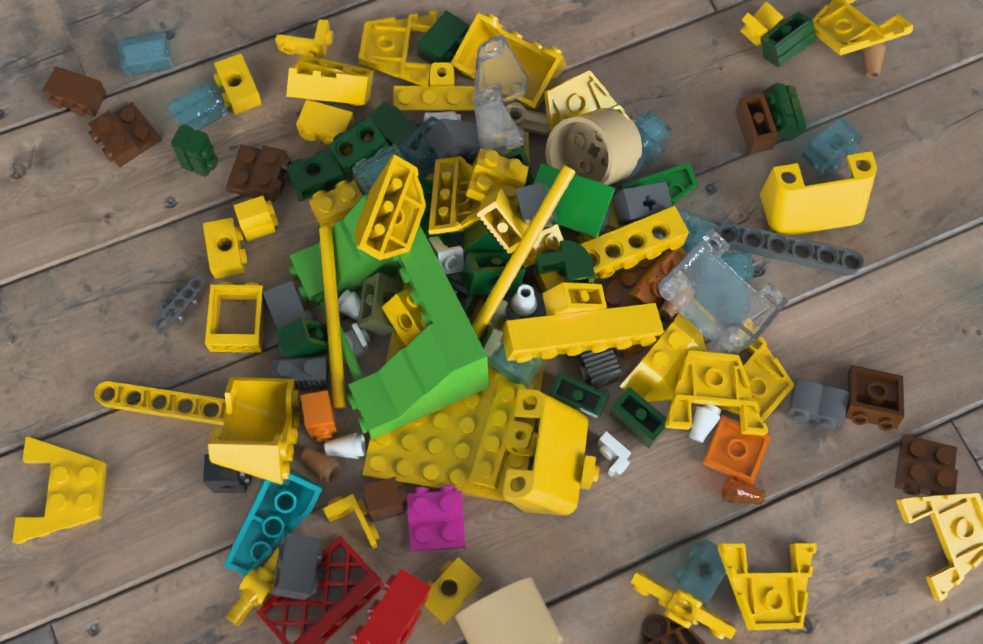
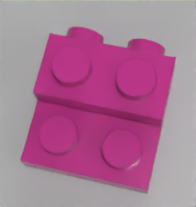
(435, 519)

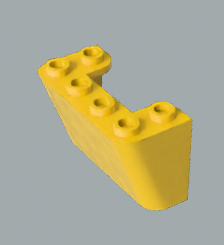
(539, 63)
(818, 207)
(258, 428)
(558, 459)

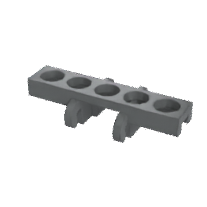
(169, 303)

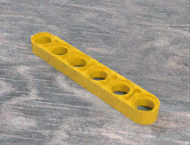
(171, 408)

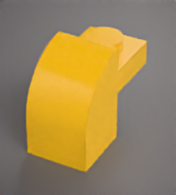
(761, 23)

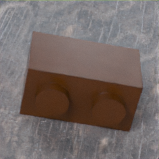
(74, 92)
(756, 123)
(384, 499)

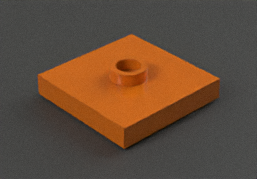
(735, 452)

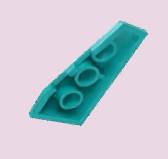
(270, 517)

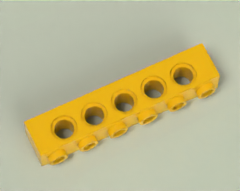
(665, 222)

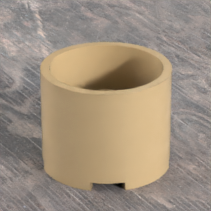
(596, 145)
(510, 617)

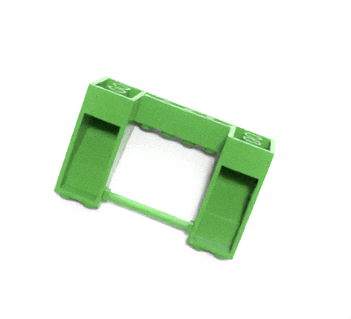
(436, 367)

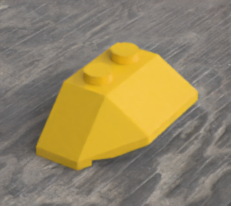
(450, 207)
(391, 211)
(660, 366)

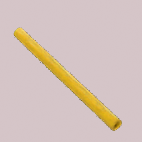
(522, 250)
(332, 318)

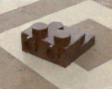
(123, 134)
(258, 172)
(875, 398)
(926, 467)

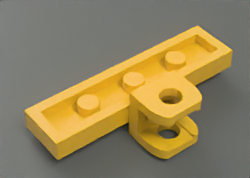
(438, 97)
(501, 435)
(682, 606)

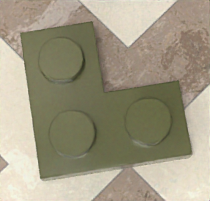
(492, 336)

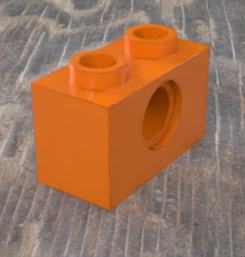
(319, 416)

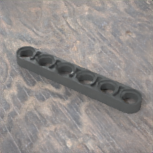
(789, 244)

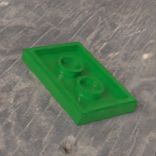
(582, 203)

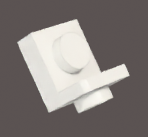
(450, 258)
(358, 341)
(612, 449)

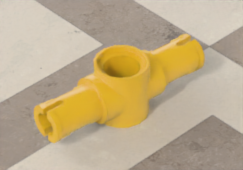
(255, 590)

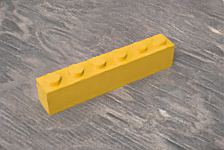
(581, 332)

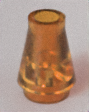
(741, 492)

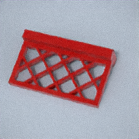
(341, 610)

